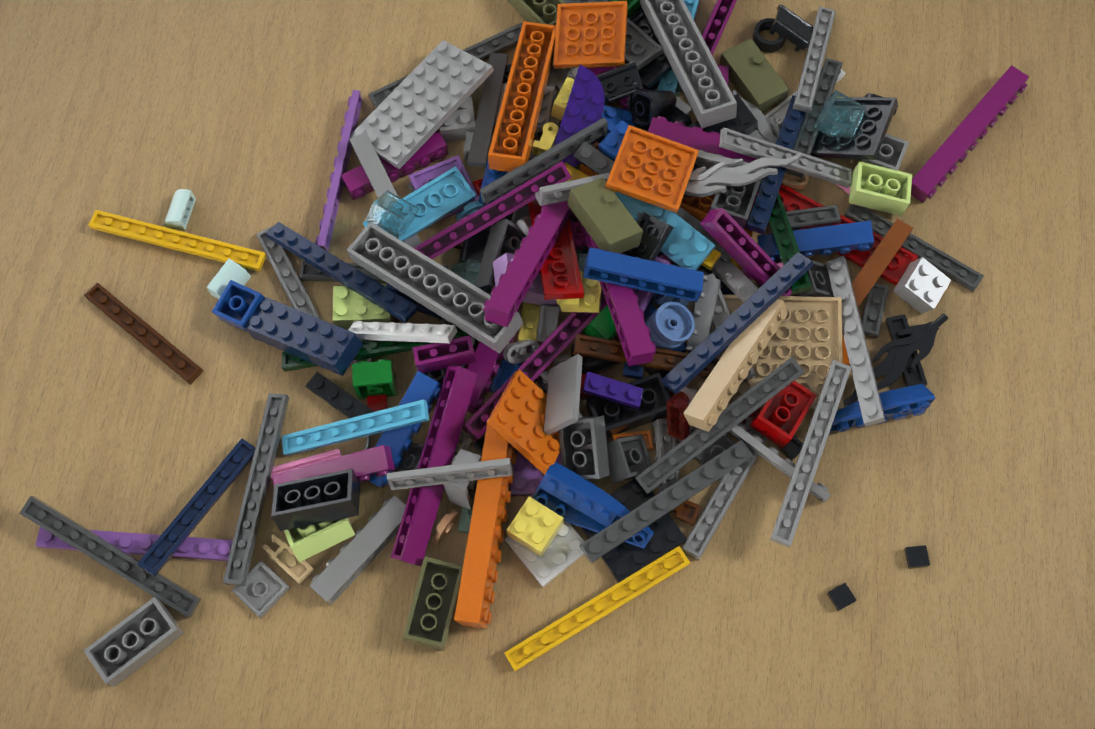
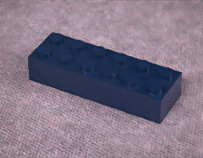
(304, 336)

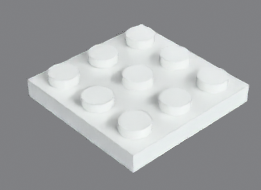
(558, 557)

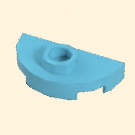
(469, 208)

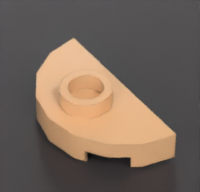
(445, 526)

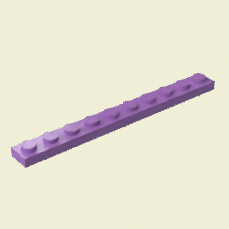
(340, 163)
(140, 543)

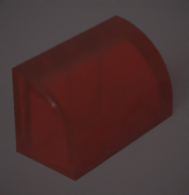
(676, 422)

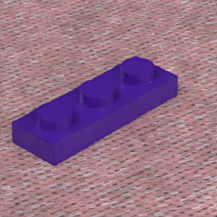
(612, 390)

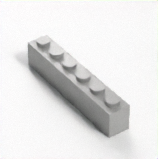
(360, 551)

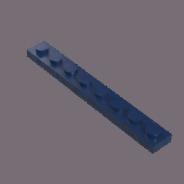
(197, 508)

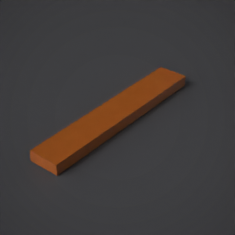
(880, 259)

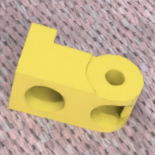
(547, 139)

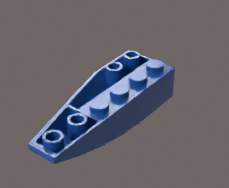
(895, 404)
(583, 502)

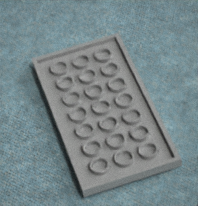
(423, 102)

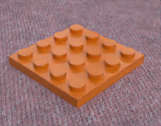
(590, 34)
(652, 169)
(521, 421)

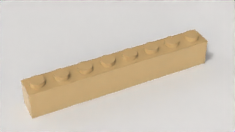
(733, 368)

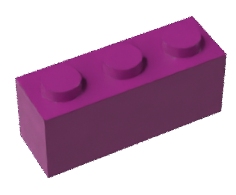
(441, 355)

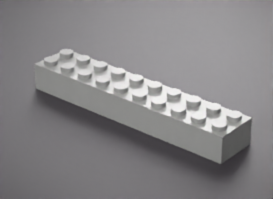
(691, 61)
(430, 285)

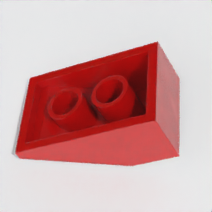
(783, 413)

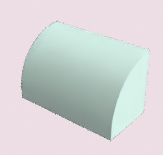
(180, 209)
(228, 272)

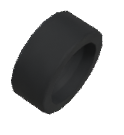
(765, 45)

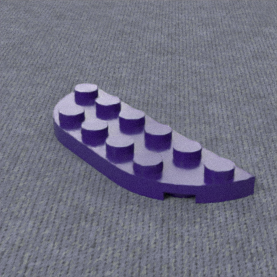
(582, 109)

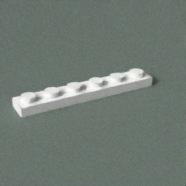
(404, 332)

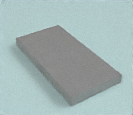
(563, 395)

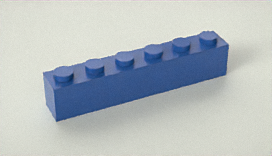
(825, 240)
(643, 274)
(401, 438)

